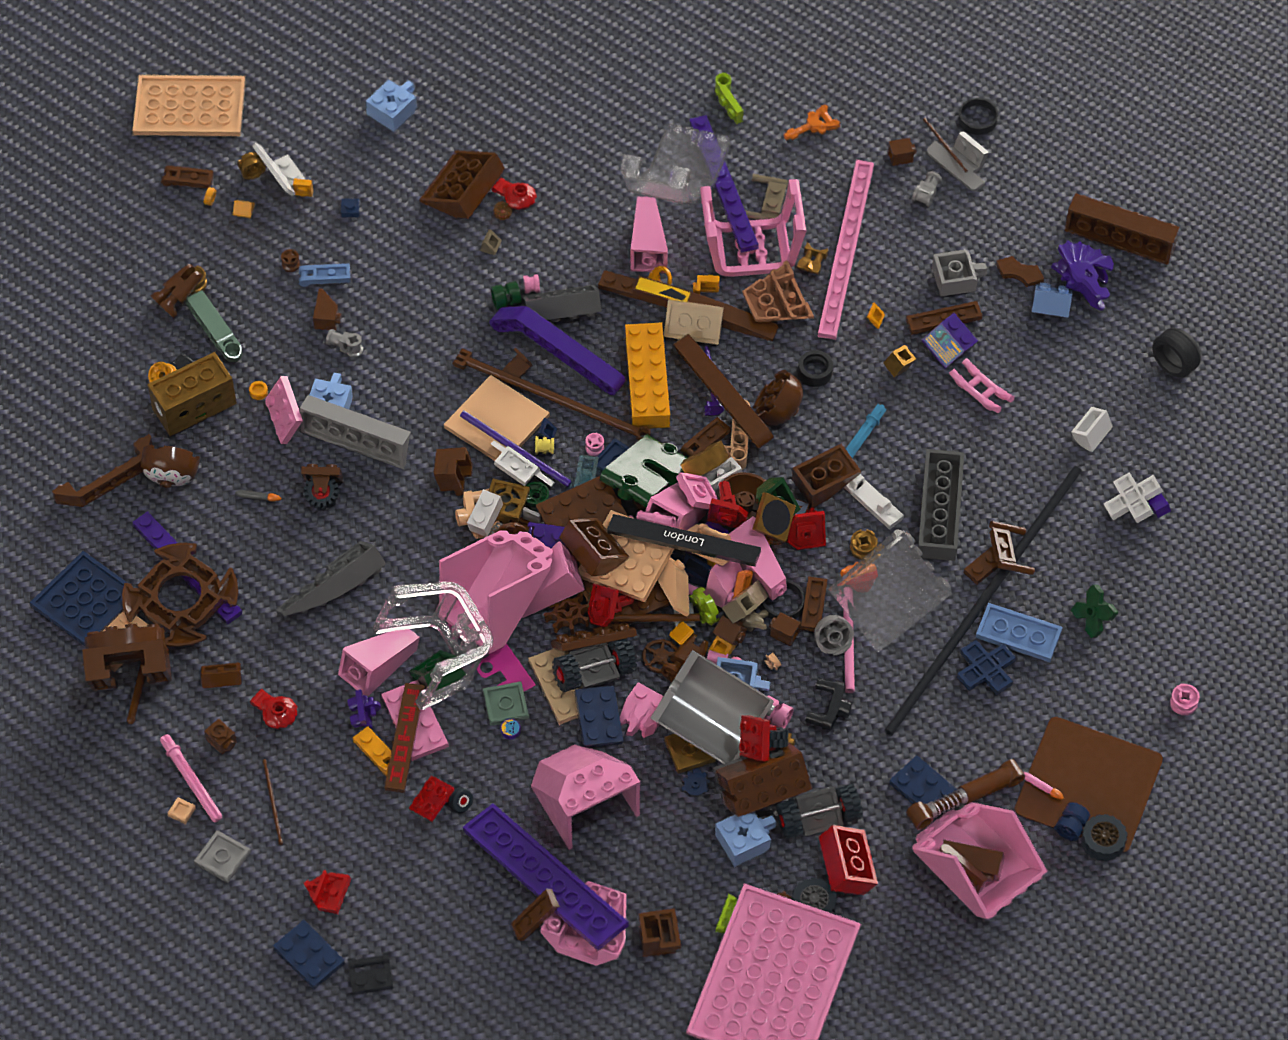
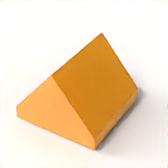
(243, 208)

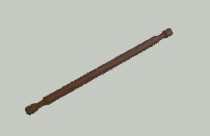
(945, 145)
(272, 801)

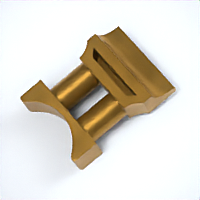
(810, 265)

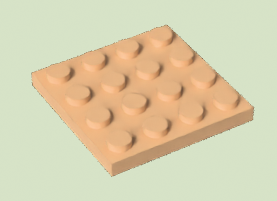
(639, 572)

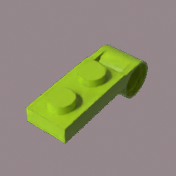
(726, 99)

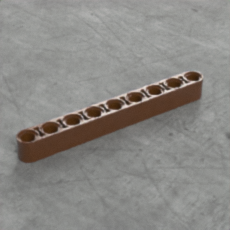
(723, 391)

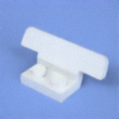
(282, 169)
(518, 466)

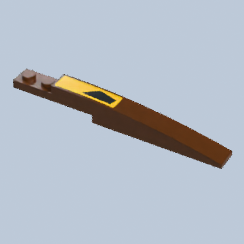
(659, 294)

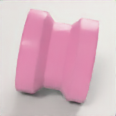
(531, 284)
(592, 440)

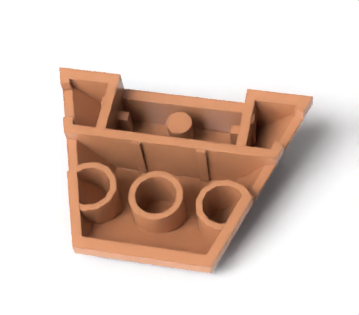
(777, 297)

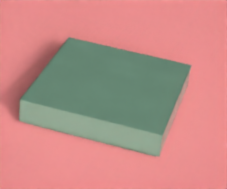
(505, 703)

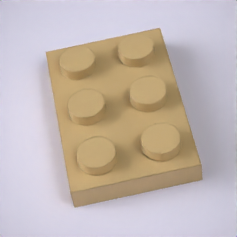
(697, 320)

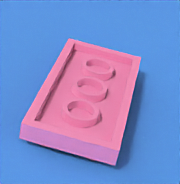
(429, 733)

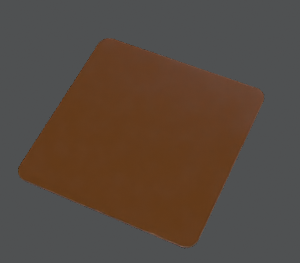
(1091, 771)

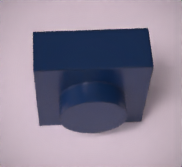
(350, 207)

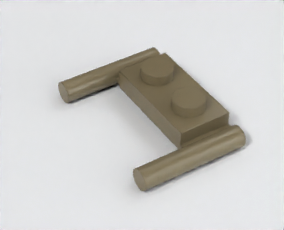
(773, 198)

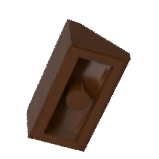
(221, 675)

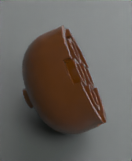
(783, 401)

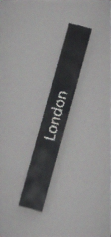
(684, 540)

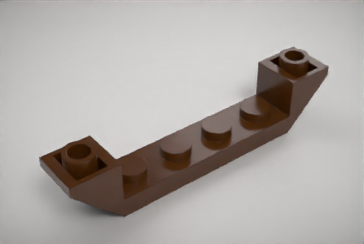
(66, 494)

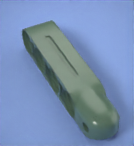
(214, 326)

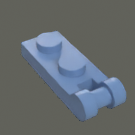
(324, 274)

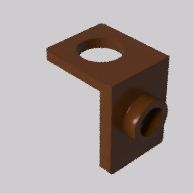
(518, 365)

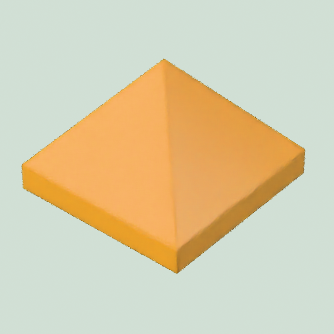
(875, 315)

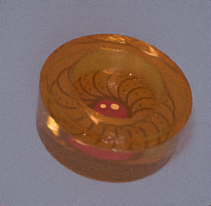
(502, 211)

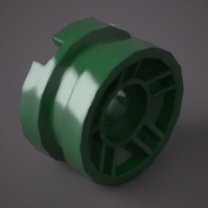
(539, 491)

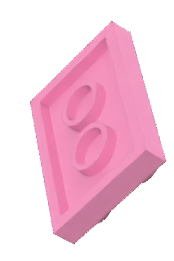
(283, 410)

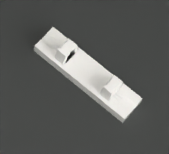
(874, 502)

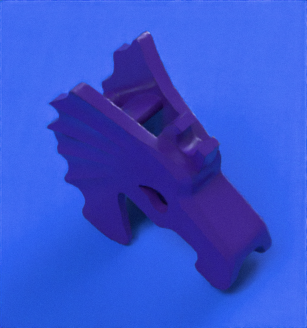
(1081, 271)

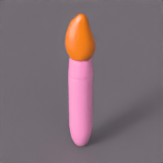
(1055, 793)

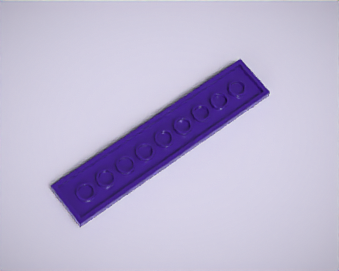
(540, 871)

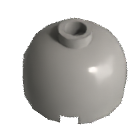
(833, 634)

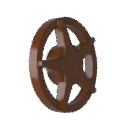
(660, 655)

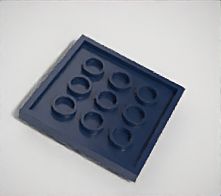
(82, 598)

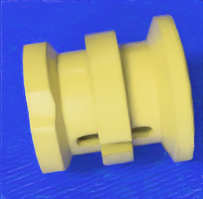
(544, 445)

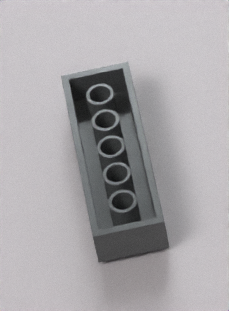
(941, 504)

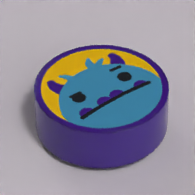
(510, 729)

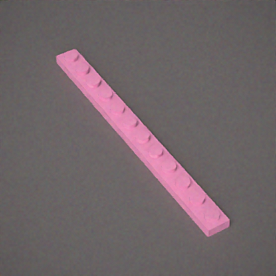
(845, 250)

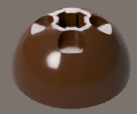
(744, 488)

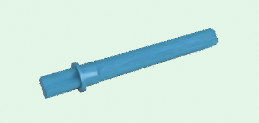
(871, 421)

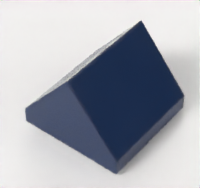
(546, 429)

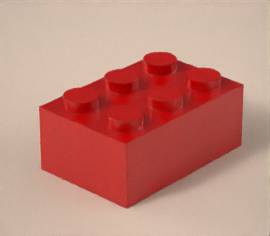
(848, 860)

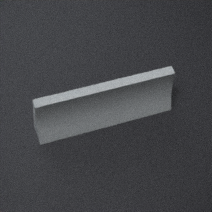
(354, 431)

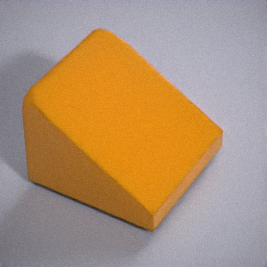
(681, 633)
(721, 646)

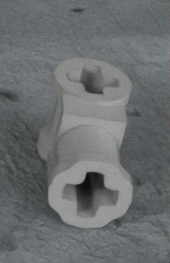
(927, 189)
(346, 342)

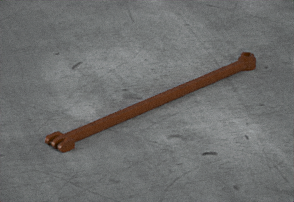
(465, 359)

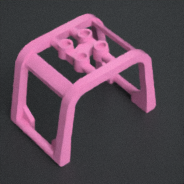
(715, 229)

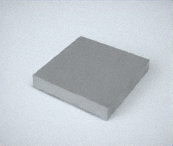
(222, 856)

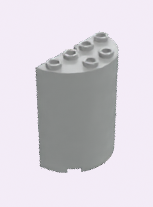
(707, 707)

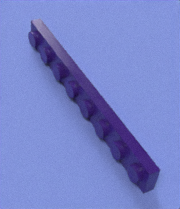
(159, 537)

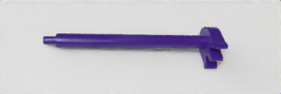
(713, 407)

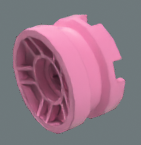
(1184, 706)

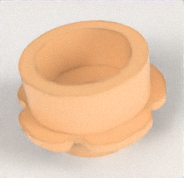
(772, 661)

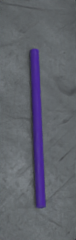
(506, 442)

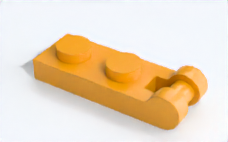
(373, 748)

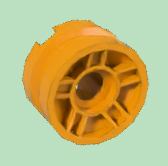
(158, 369)

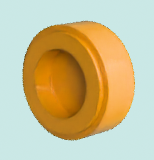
(210, 196)
(258, 390)

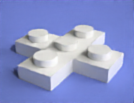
(1133, 497)

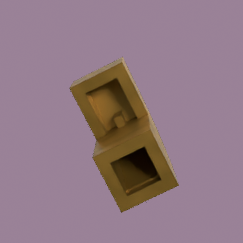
(705, 461)

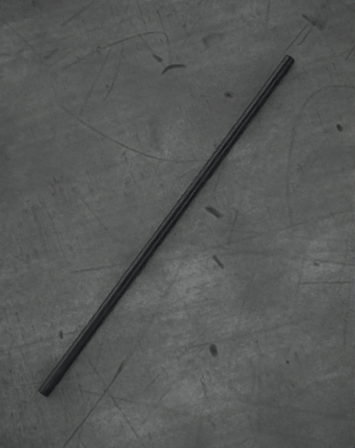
(980, 604)

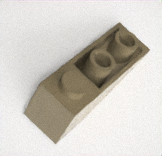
(745, 602)

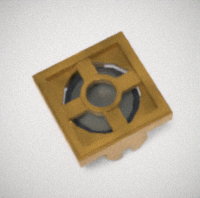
(510, 495)

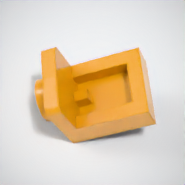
(706, 284)

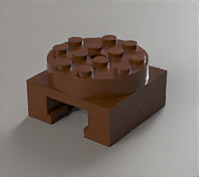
(125, 646)

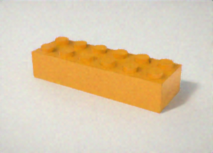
(647, 375)

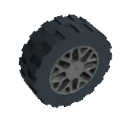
(816, 894)

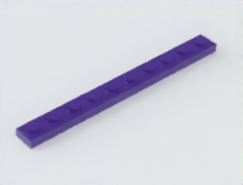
(730, 198)

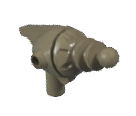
(754, 620)

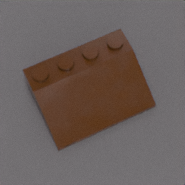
(463, 182)

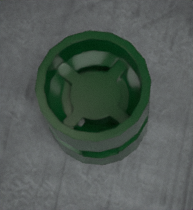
(500, 298)

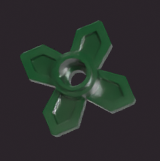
(1094, 611)

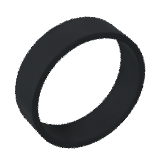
(983, 103)
(791, 585)

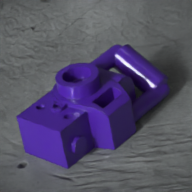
(1159, 505)

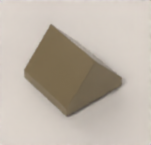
(490, 243)

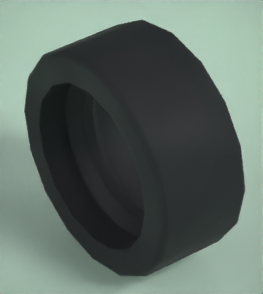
(815, 356)

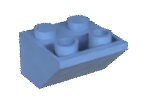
(1052, 300)

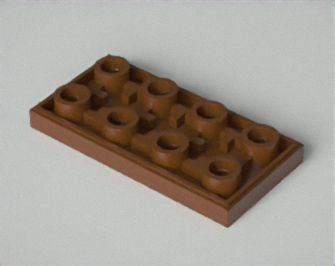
(599, 635)

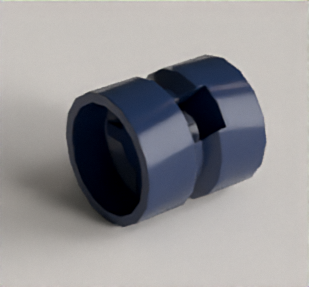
(1072, 821)

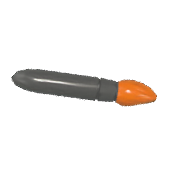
(258, 495)

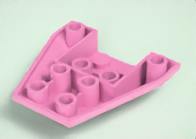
(570, 943)

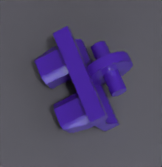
(366, 709)

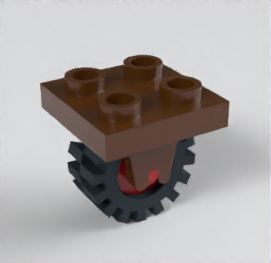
(321, 484)

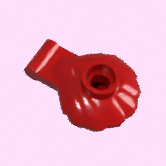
(516, 195)
(276, 711)

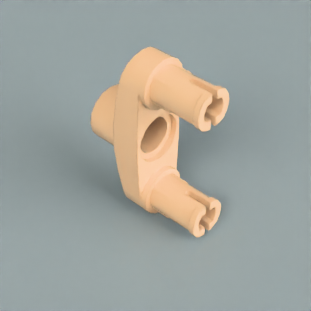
(462, 515)

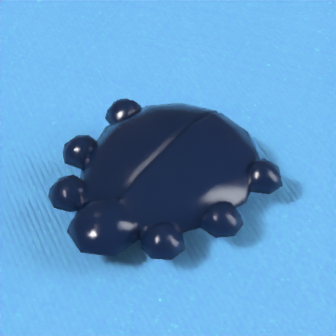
(695, 783)

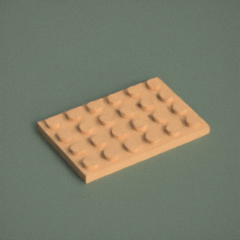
(189, 105)

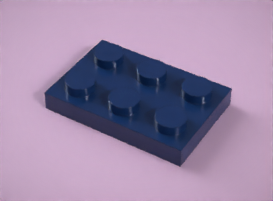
(598, 716)
(921, 783)
(309, 954)

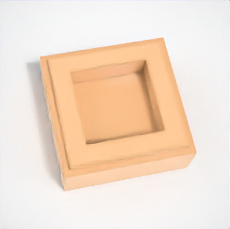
(181, 810)

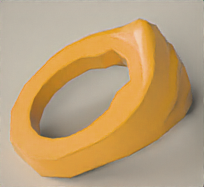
(655, 274)

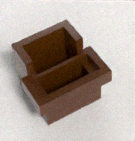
(451, 469)
(659, 932)

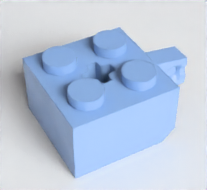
(392, 104)
(333, 391)
(744, 671)
(744, 836)

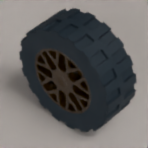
(1104, 837)

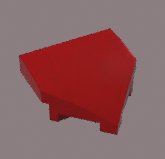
(328, 891)

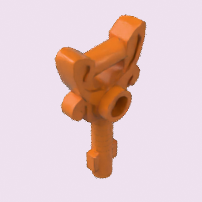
(814, 124)

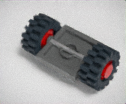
(594, 665)
(819, 810)

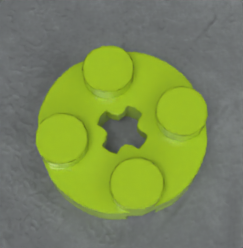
(705, 606)

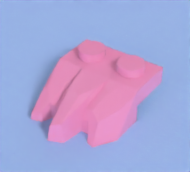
(639, 709)

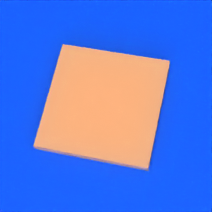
(502, 411)

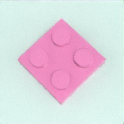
(697, 490)

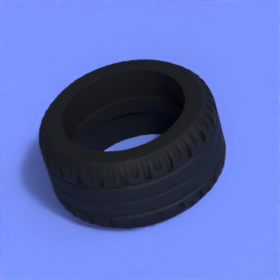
(1176, 352)

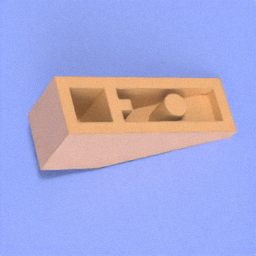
(675, 585)

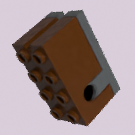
(757, 784)

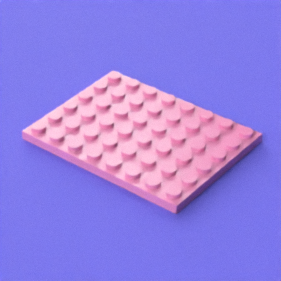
(773, 971)

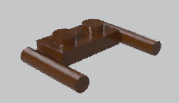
(1003, 547)

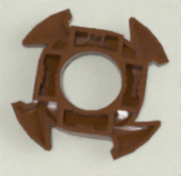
(180, 623)

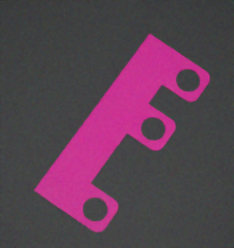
(506, 662)

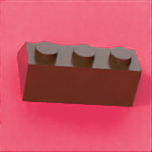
(593, 546)

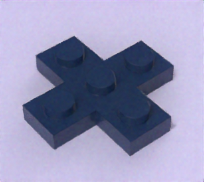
(986, 667)

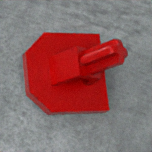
(725, 510)
(807, 530)
(605, 603)

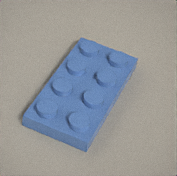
(1019, 632)

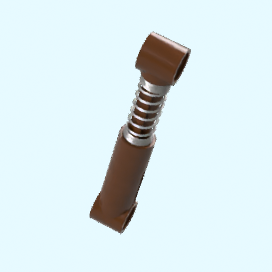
(1006, 775)

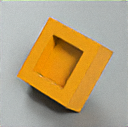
(303, 187)

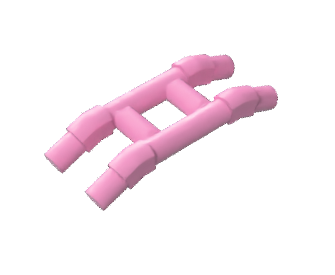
(979, 377)

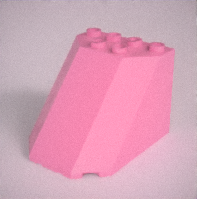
(500, 578)
(579, 780)
(989, 829)

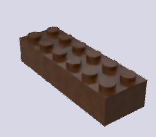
(1121, 228)

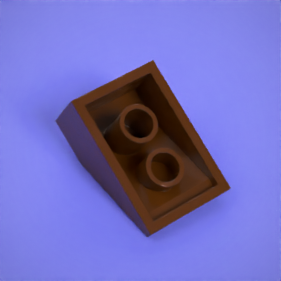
(825, 474)

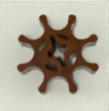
(568, 613)

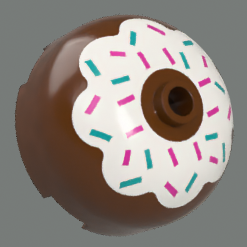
(169, 465)

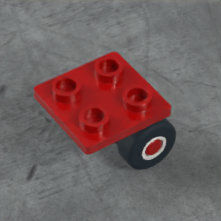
(436, 794)

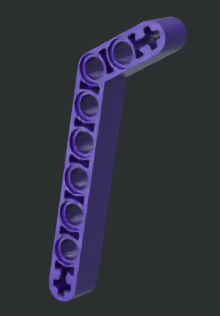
(560, 345)

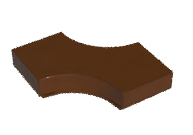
(1027, 274)

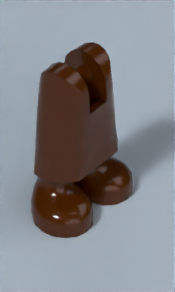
(179, 286)
(670, 670)

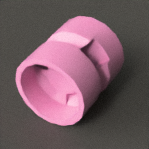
(781, 714)

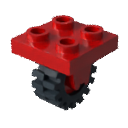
(759, 737)

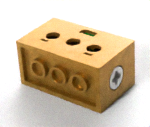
(192, 393)

